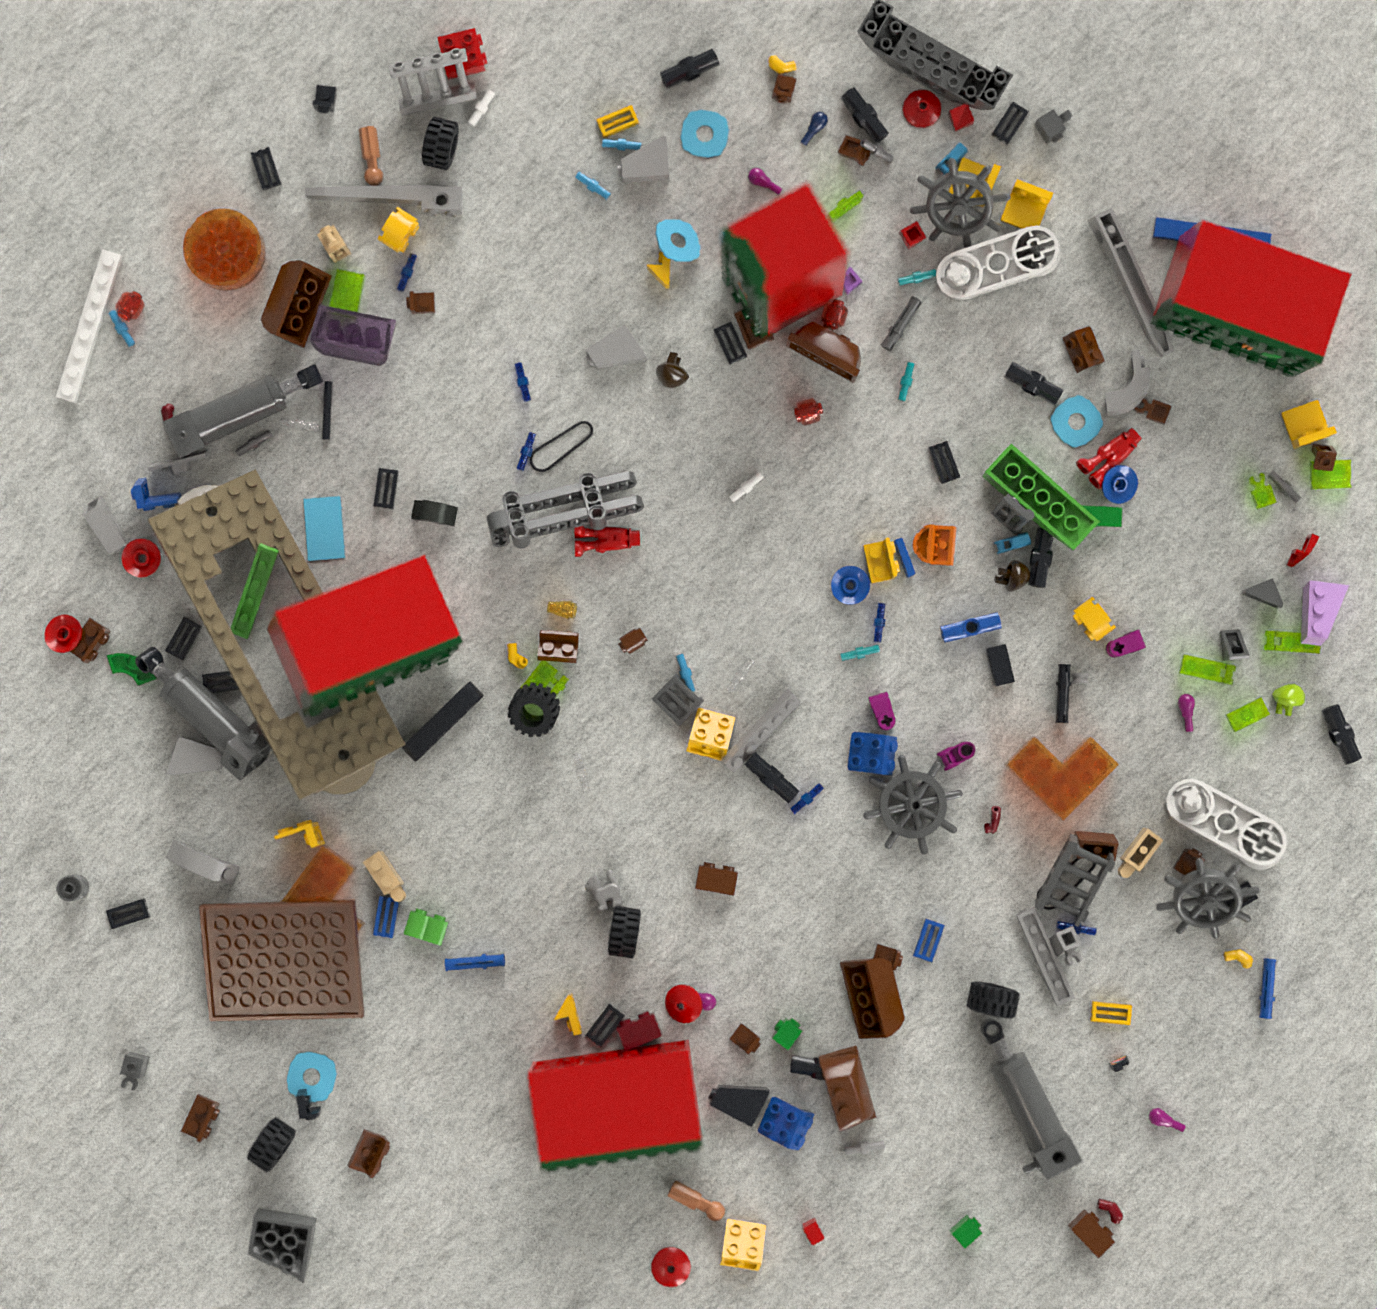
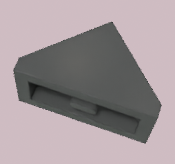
(1266, 593)
(1233, 645)

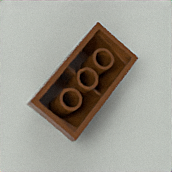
(295, 301)
(827, 349)
(873, 997)
(847, 1087)

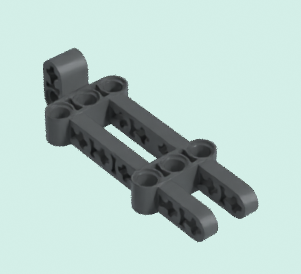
(502, 522)

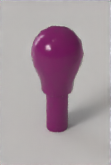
(759, 178)
(1186, 705)
(708, 1001)
(1161, 1118)

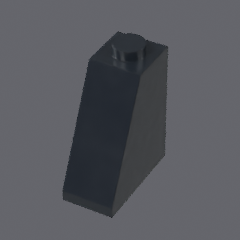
(739, 1101)

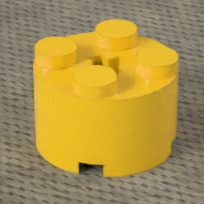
(398, 230)
(1093, 619)

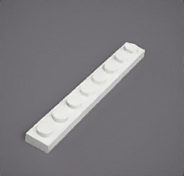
(89, 326)

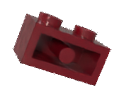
(639, 1031)

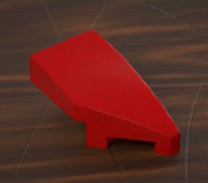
(1298, 555)

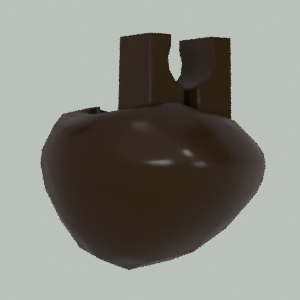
(670, 372)
(1014, 576)

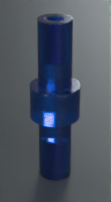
(406, 272)
(522, 382)
(526, 451)
(879, 622)
(807, 798)
(1081, 929)

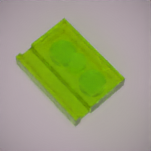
(347, 290)
(1335, 479)

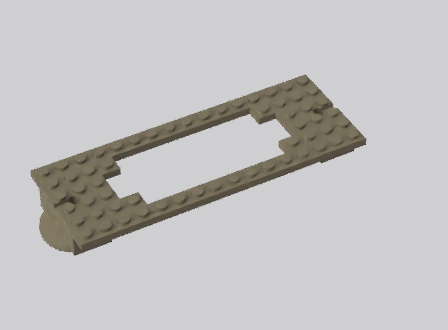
(306, 755)

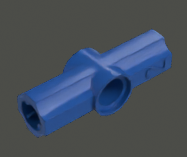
(983, 624)

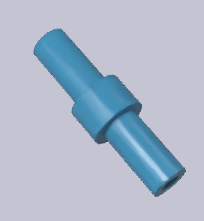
(621, 144)
(592, 185)
(121, 328)
(685, 672)

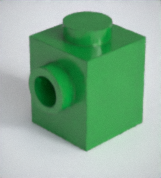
(786, 1032)
(966, 1231)

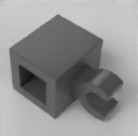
(1052, 126)
(133, 1067)

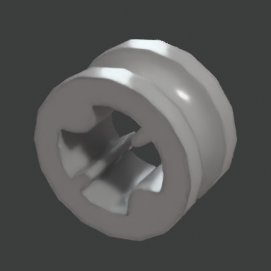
(1080, 678)

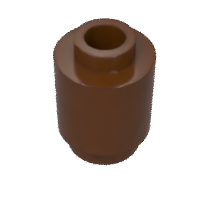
(632, 641)

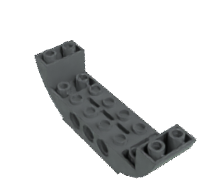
(931, 61)

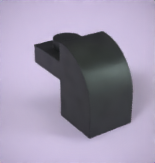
(434, 512)

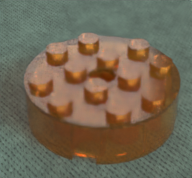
(238, 264)

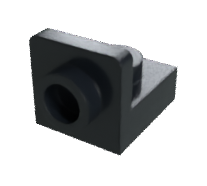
(325, 99)
(304, 1106)

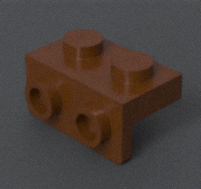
(1083, 349)
(369, 1153)

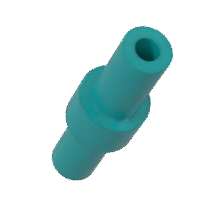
(917, 277)
(906, 381)
(860, 652)

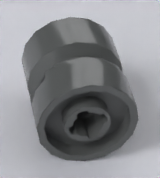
(72, 887)

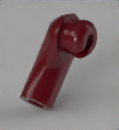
(167, 411)
(995, 819)
(1113, 1209)

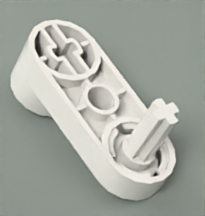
(972, 281)
(1194, 817)

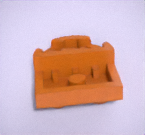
(935, 544)

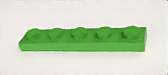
(254, 591)

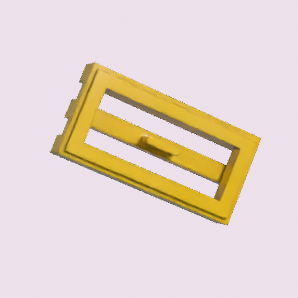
(620, 128)
(1094, 1011)

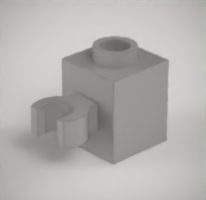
(1065, 943)

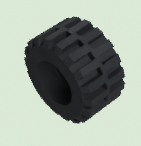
(440, 143)
(529, 723)
(624, 932)
(993, 1000)
(271, 1144)

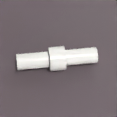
(481, 108)
(746, 487)

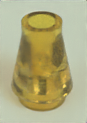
(564, 609)

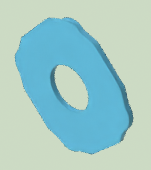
(704, 118)
(663, 234)
(1092, 417)
(319, 1062)

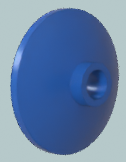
(1126, 487)
(857, 577)

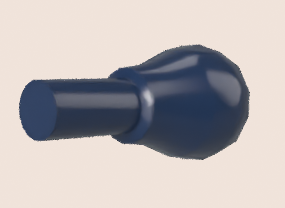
(818, 122)

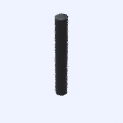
(327, 410)

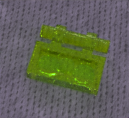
(544, 674)

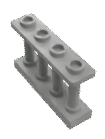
(439, 98)

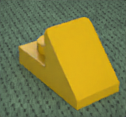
(661, 272)
(569, 1010)

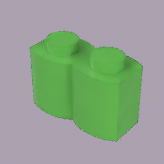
(426, 927)

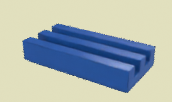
(904, 557)
(378, 917)
(933, 924)

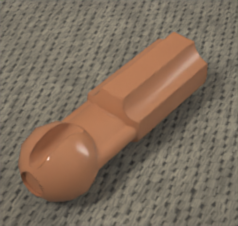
(371, 153)
(694, 1200)

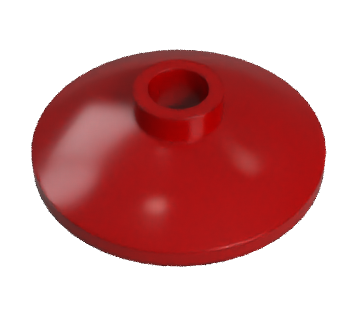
(918, 117)
(131, 557)
(56, 630)
(689, 998)
(676, 1258)

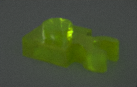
(1262, 495)

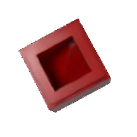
(961, 117)
(912, 235)
(813, 1231)

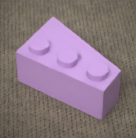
(1319, 610)

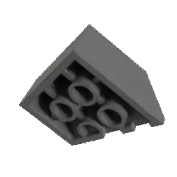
(283, 1241)

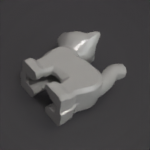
(605, 893)

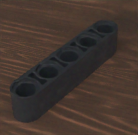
(442, 721)

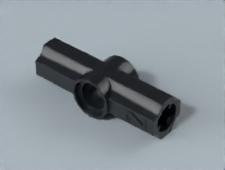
(689, 68)
(864, 115)
(1033, 383)
(1040, 558)
(1341, 734)
(771, 777)
(806, 1066)

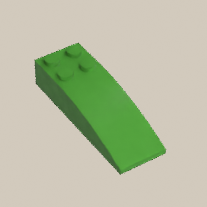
(1052, 506)

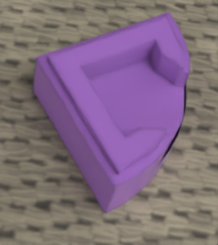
(851, 281)

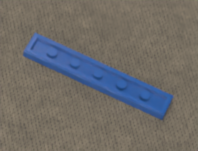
(1173, 229)

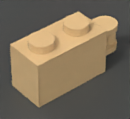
(333, 243)
(1139, 852)
(385, 876)

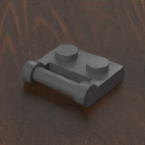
(1008, 509)
(673, 704)

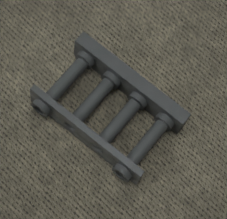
(1063, 864)

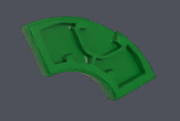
(126, 664)

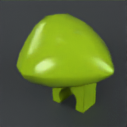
(1287, 697)

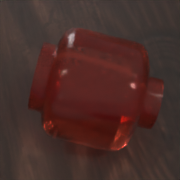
(130, 305)
(834, 314)
(808, 411)

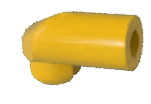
(779, 66)
(515, 658)
(1240, 955)

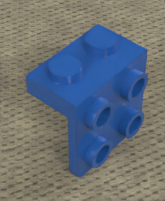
(143, 499)
(872, 753)
(785, 1123)

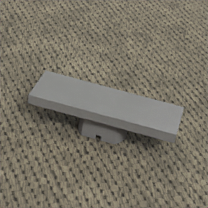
(179, 464)

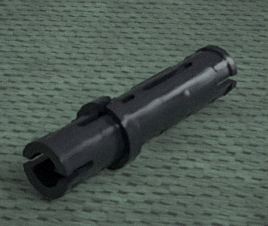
(1063, 693)

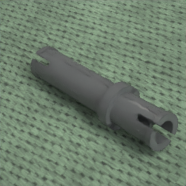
(896, 331)

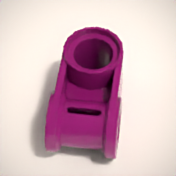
(1128, 644)
(882, 707)
(955, 755)

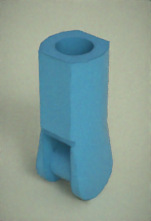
(957, 153)
(1015, 542)

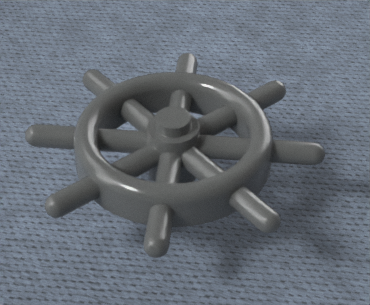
(960, 203)
(913, 804)
(1207, 898)

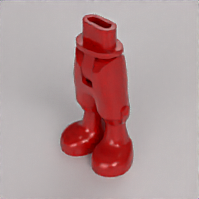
(1113, 452)
(608, 539)

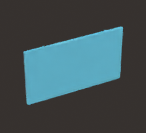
(324, 528)

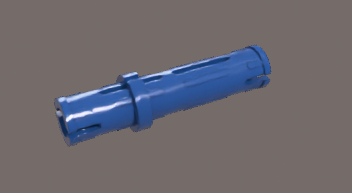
(475, 962)
(1267, 988)

